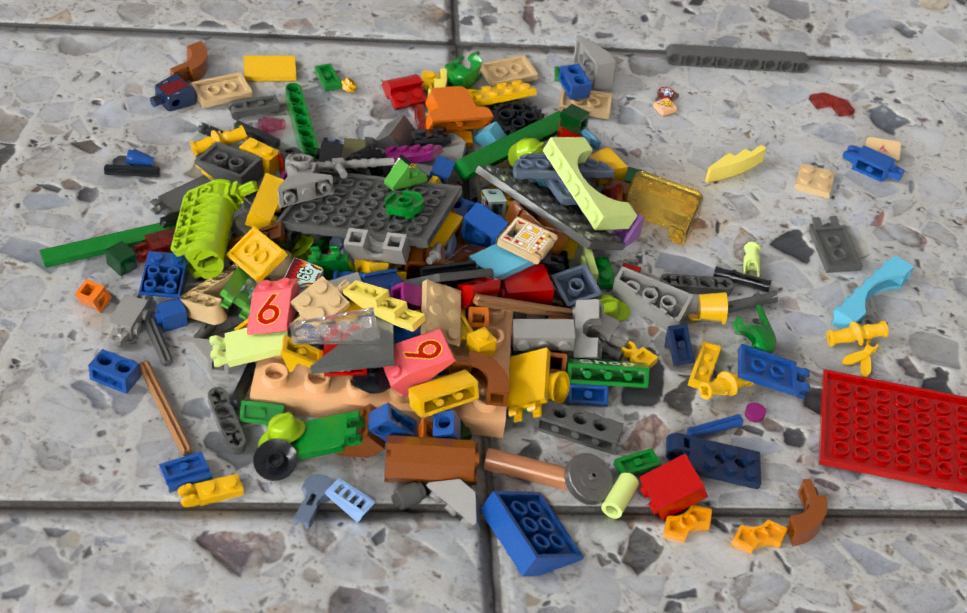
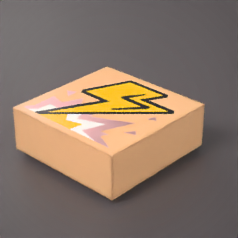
(665, 106)

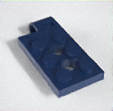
(703, 456)

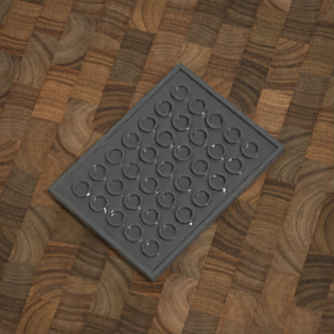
(360, 204)

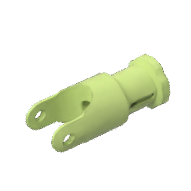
(752, 258)

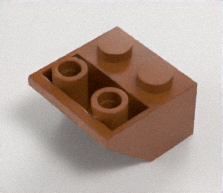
(370, 443)

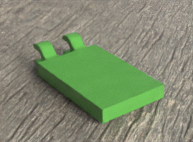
(232, 293)

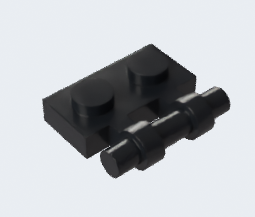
(434, 136)

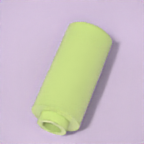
(620, 495)

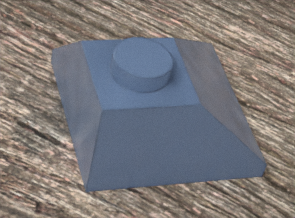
(575, 285)

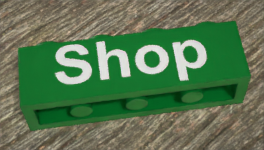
(608, 372)

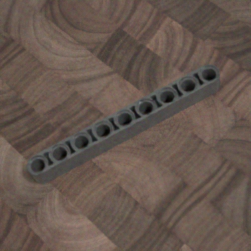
(737, 58)

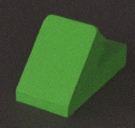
(403, 176)

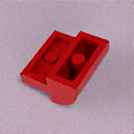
(404, 91)
(483, 286)

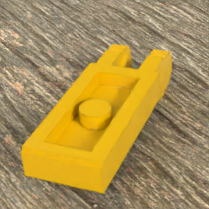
(211, 491)

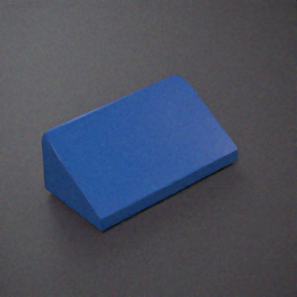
(588, 395)

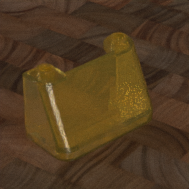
(665, 204)

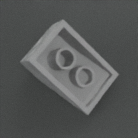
(596, 62)

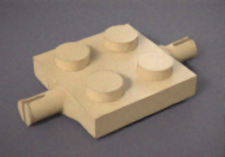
(321, 300)

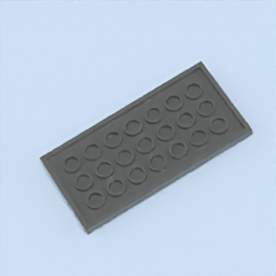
(548, 207)

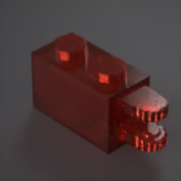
(155, 242)

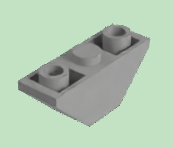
(304, 187)
(201, 352)
(458, 500)

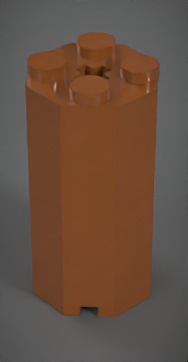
(430, 460)

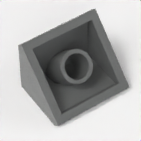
(395, 134)

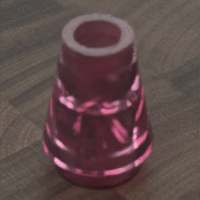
(271, 124)

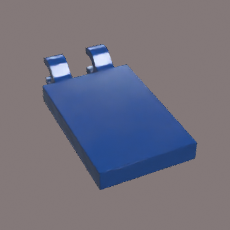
(772, 371)

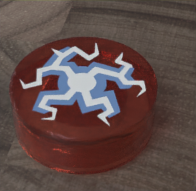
(665, 92)

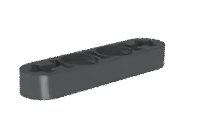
(722, 284)
(226, 420)

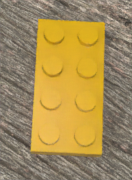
(501, 93)

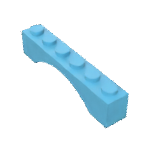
(891, 276)

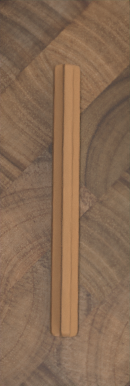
(521, 306)
(165, 408)

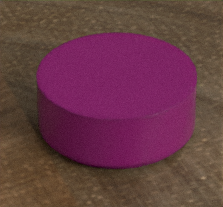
(755, 412)

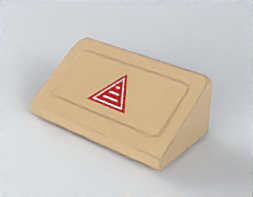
(887, 147)

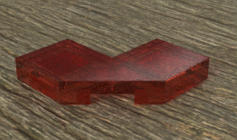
(839, 105)
(419, 116)

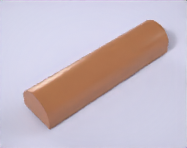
(525, 468)

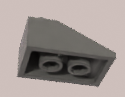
(230, 164)

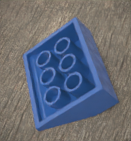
(530, 532)

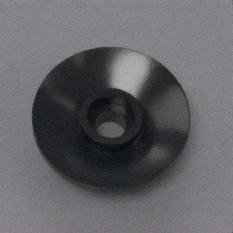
(373, 382)
(269, 452)

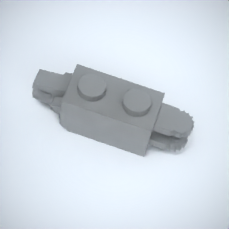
(128, 318)
(608, 332)

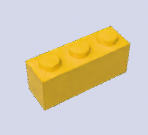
(265, 203)
(443, 393)

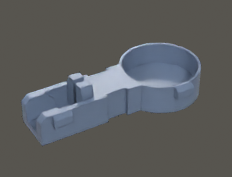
(316, 485)

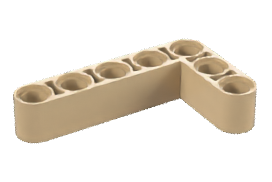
(204, 300)

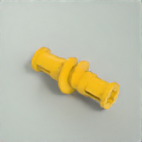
(227, 138)
(857, 333)
(723, 385)

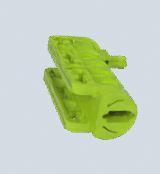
(206, 224)

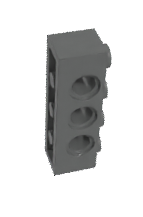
(579, 427)

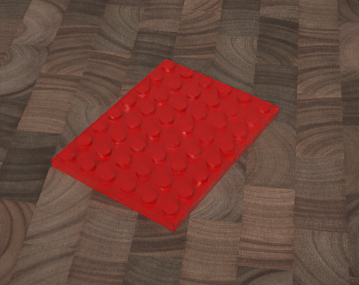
(893, 431)

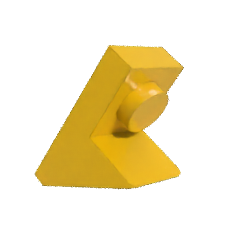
(299, 354)

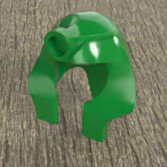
(460, 75)
(760, 336)

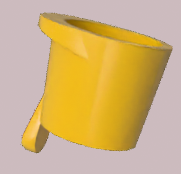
(711, 307)
(558, 386)

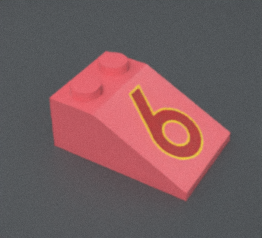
(272, 306)
(419, 360)

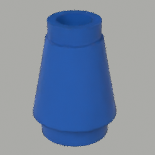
(138, 158)

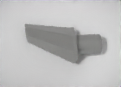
(435, 254)

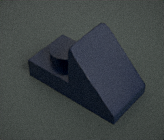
(680, 344)

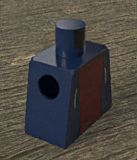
(173, 94)

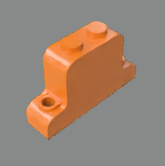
(455, 110)

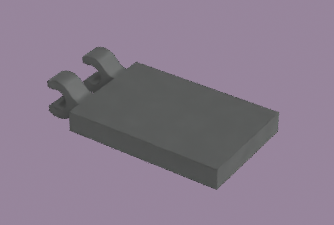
(172, 200)
(834, 246)

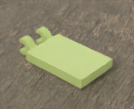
(245, 348)

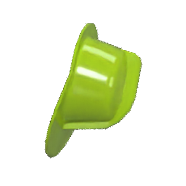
(524, 146)
(302, 248)
(615, 307)
(283, 427)

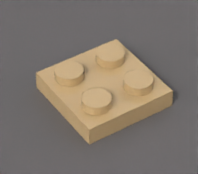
(814, 180)

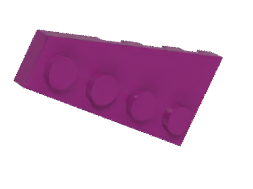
(414, 153)

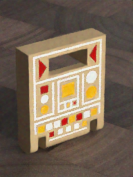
(529, 242)

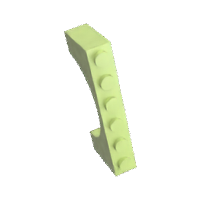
(601, 211)

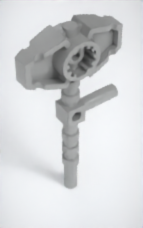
(303, 163)

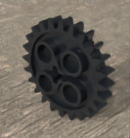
(515, 115)

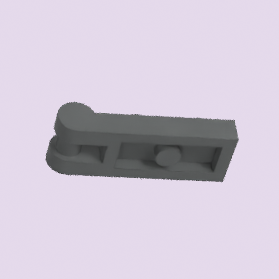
(253, 106)

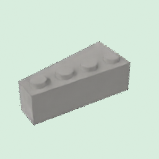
(652, 298)

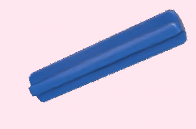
(715, 426)

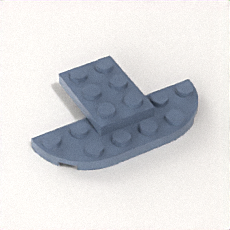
(538, 167)

